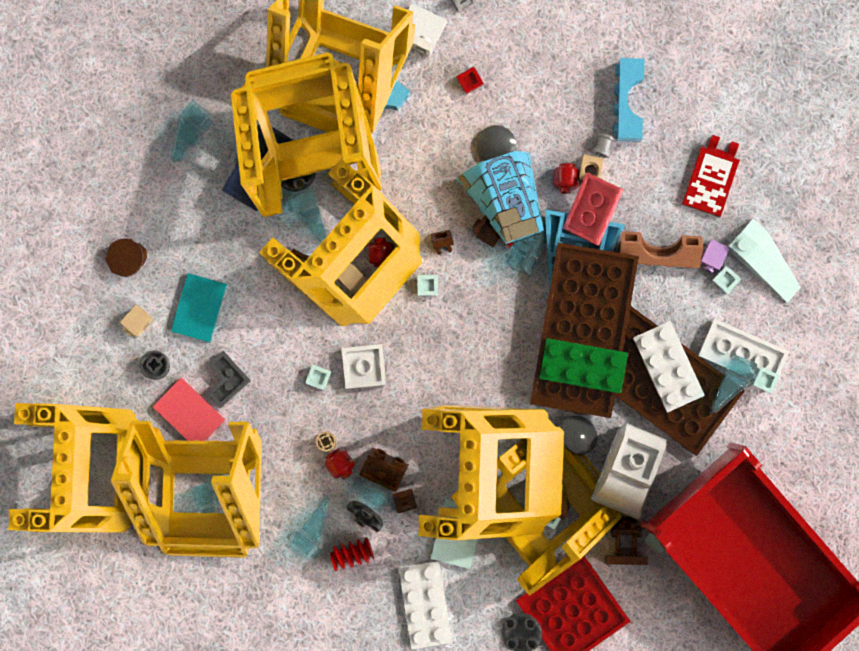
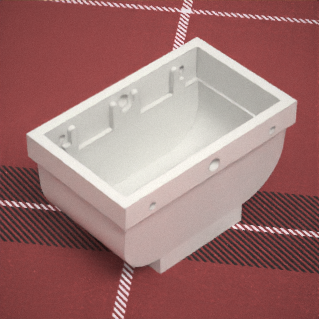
(629, 470)

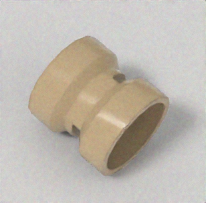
(326, 441)

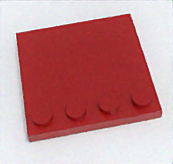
(575, 609)

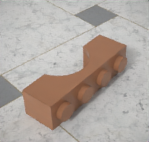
(683, 253)

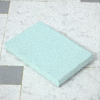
(454, 551)

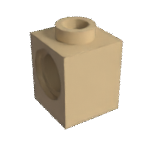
(590, 161)
(352, 279)
(136, 321)

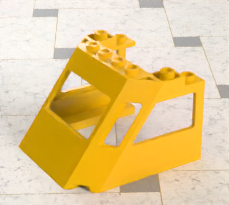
(370, 45)
(289, 85)
(318, 273)
(479, 435)
(70, 468)
(194, 533)
(583, 533)

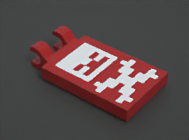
(712, 178)

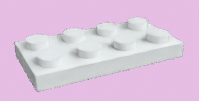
(725, 340)
(668, 366)
(425, 605)

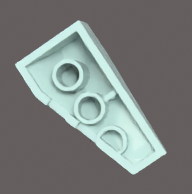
(761, 256)

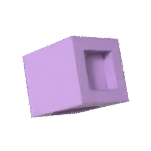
(714, 256)

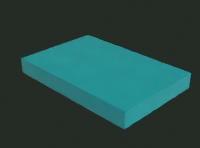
(199, 307)

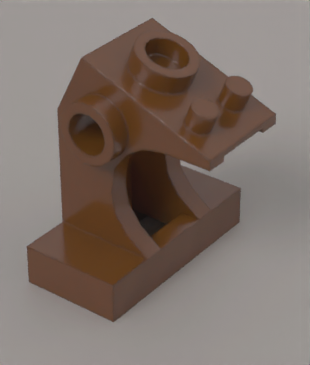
(626, 556)

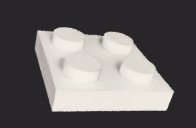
(363, 366)

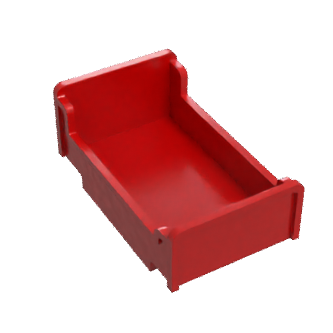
(757, 558)

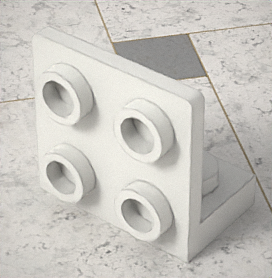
(427, 29)

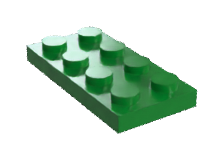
(583, 365)

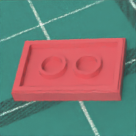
(592, 208)
(188, 412)

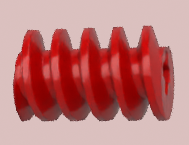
(351, 554)

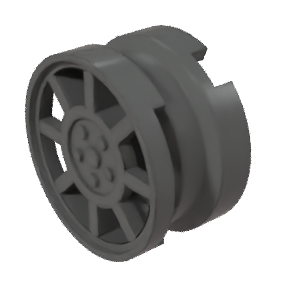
(154, 365)

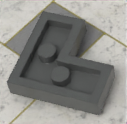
(231, 381)

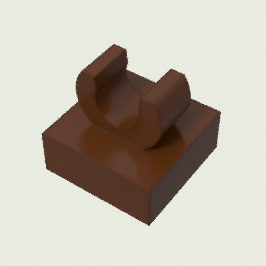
(442, 239)
(404, 501)

